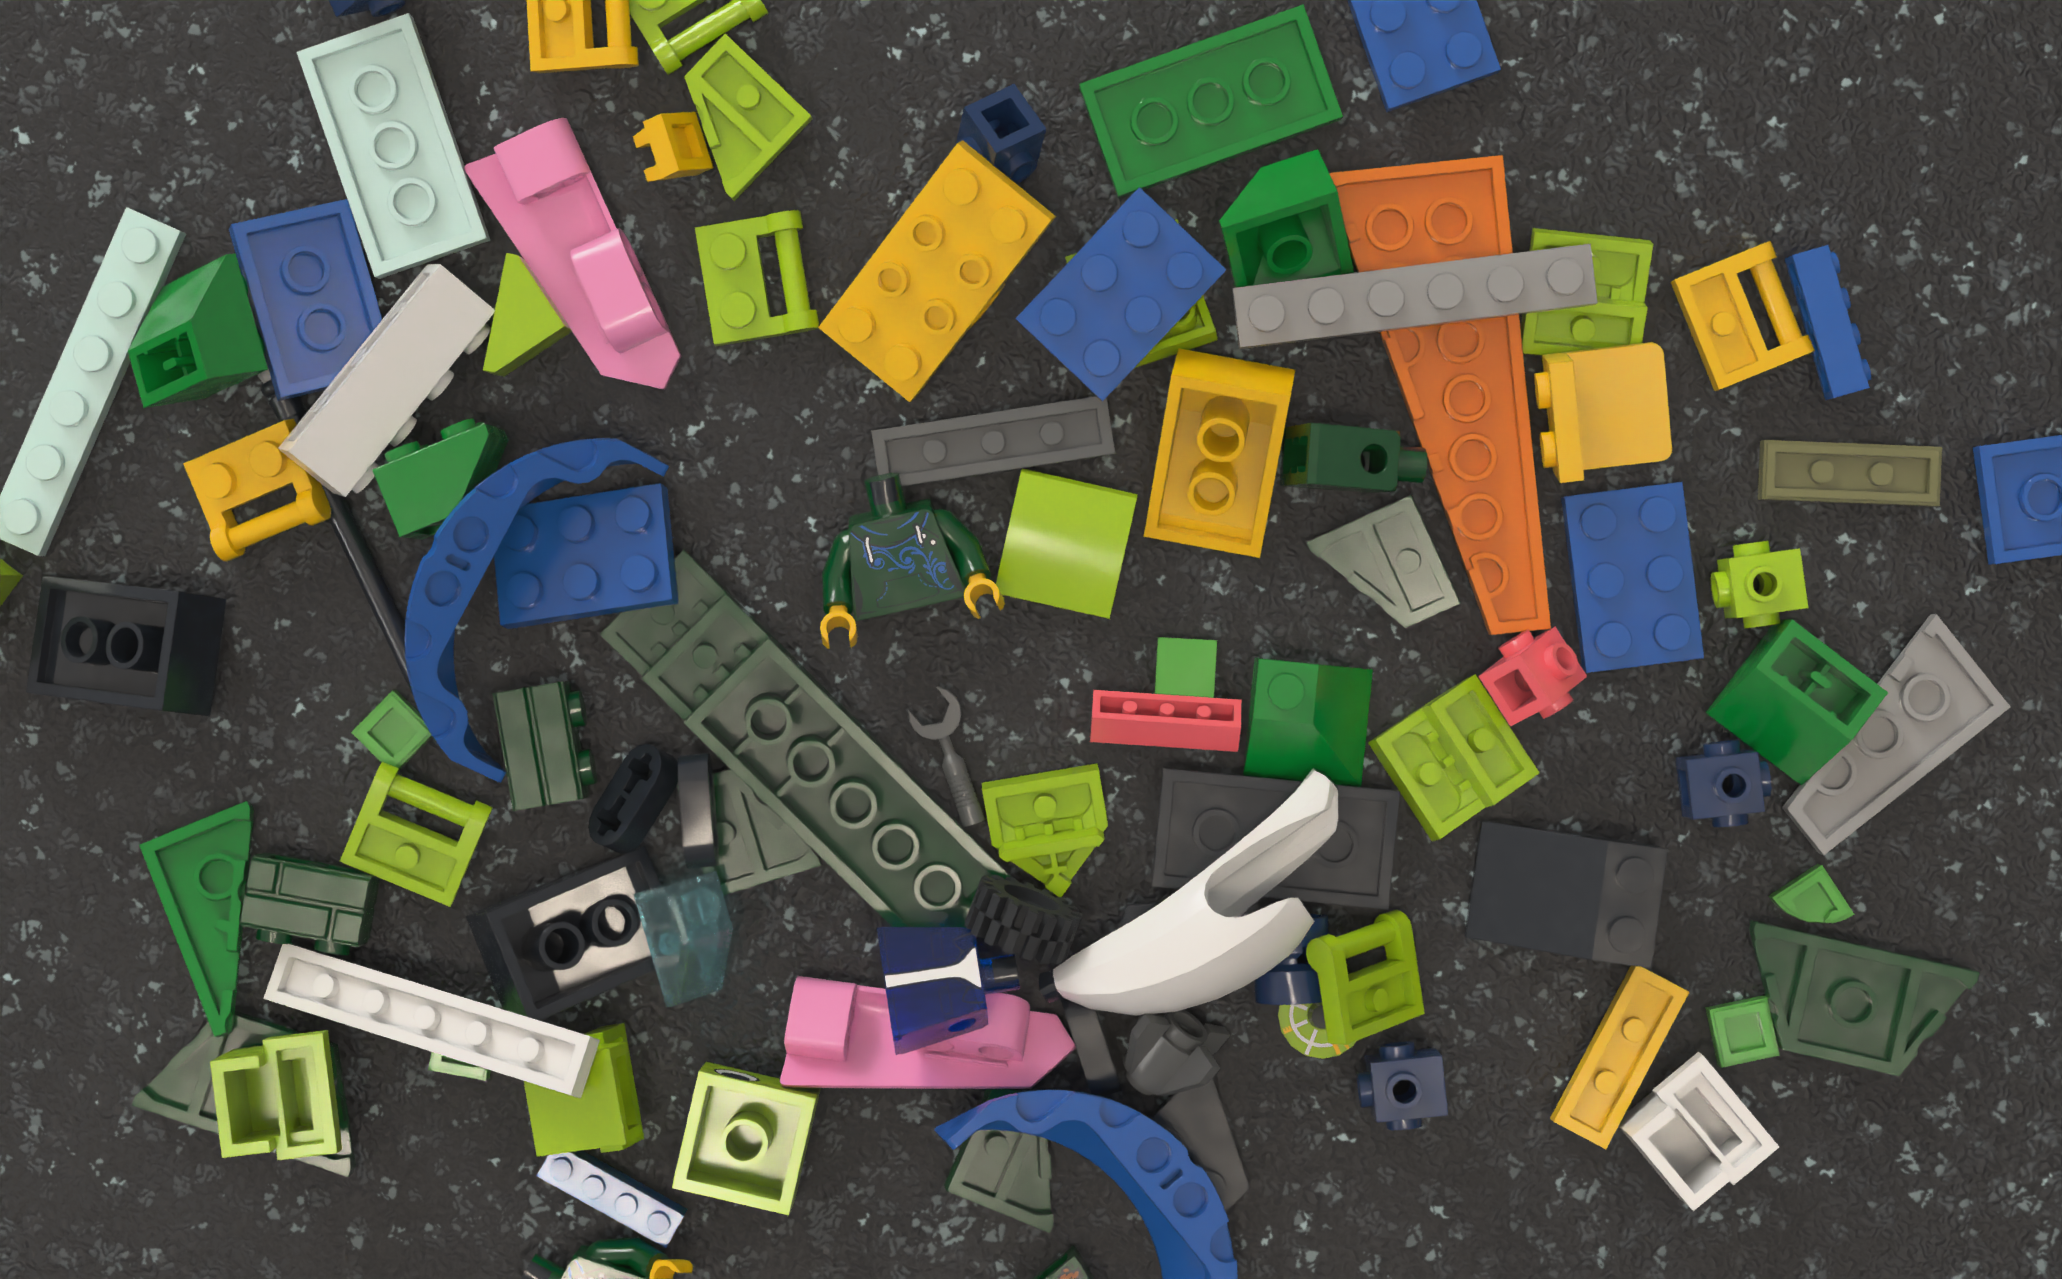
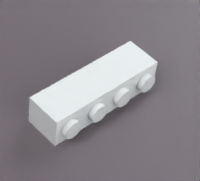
(388, 380)

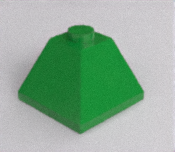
(1287, 225)
(1307, 720)

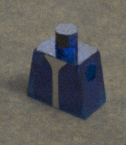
(938, 983)

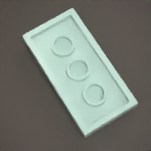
(393, 146)

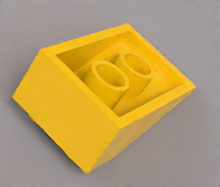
(1218, 452)

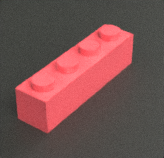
(1166, 720)

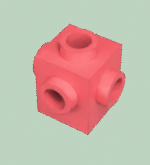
(1533, 676)

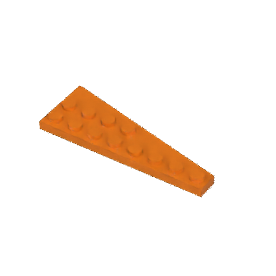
(1461, 377)

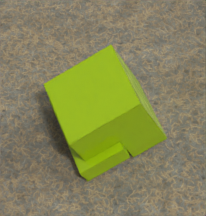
(277, 1098)
(603, 1116)

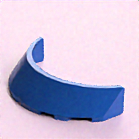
(457, 564)
(1142, 1159)

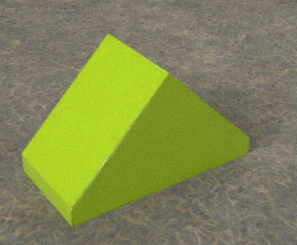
(522, 321)

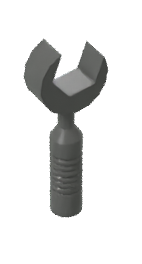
(953, 764)

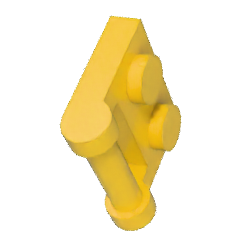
(563, 36)
(1724, 321)
(245, 473)

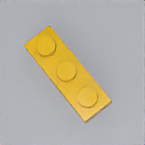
(1619, 1055)

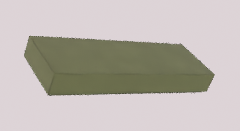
(1849, 473)

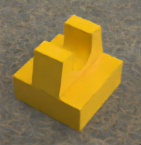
(676, 146)

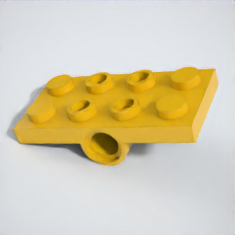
(937, 271)

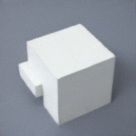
(1697, 1132)

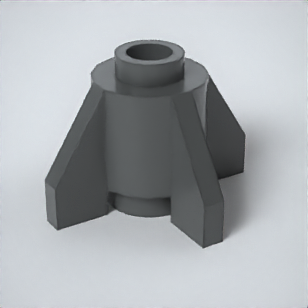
(1172, 1053)

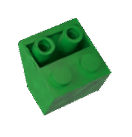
(197, 337)
(430, 480)
(1796, 701)

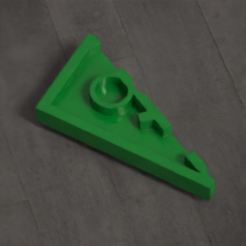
(203, 890)

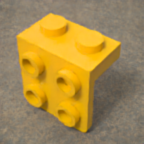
(1603, 409)

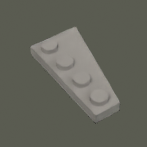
(1930, 711)

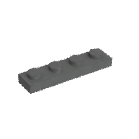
(995, 441)

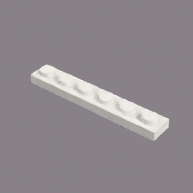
(432, 1020)

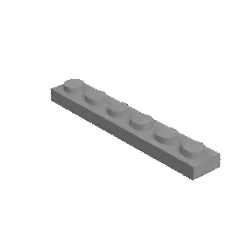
(1414, 296)

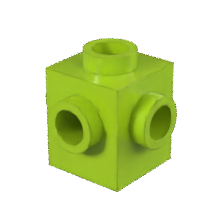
(1779, 578)

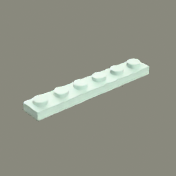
(85, 381)

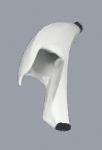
(1196, 940)

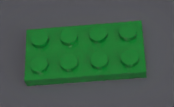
(1210, 101)

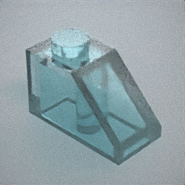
(687, 935)

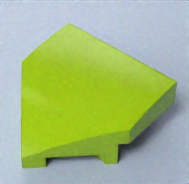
(1047, 821)

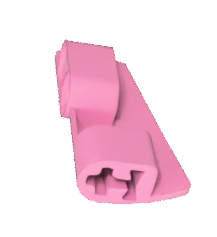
(569, 240)
(844, 1039)

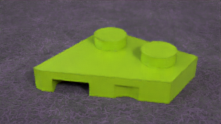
(742, 114)

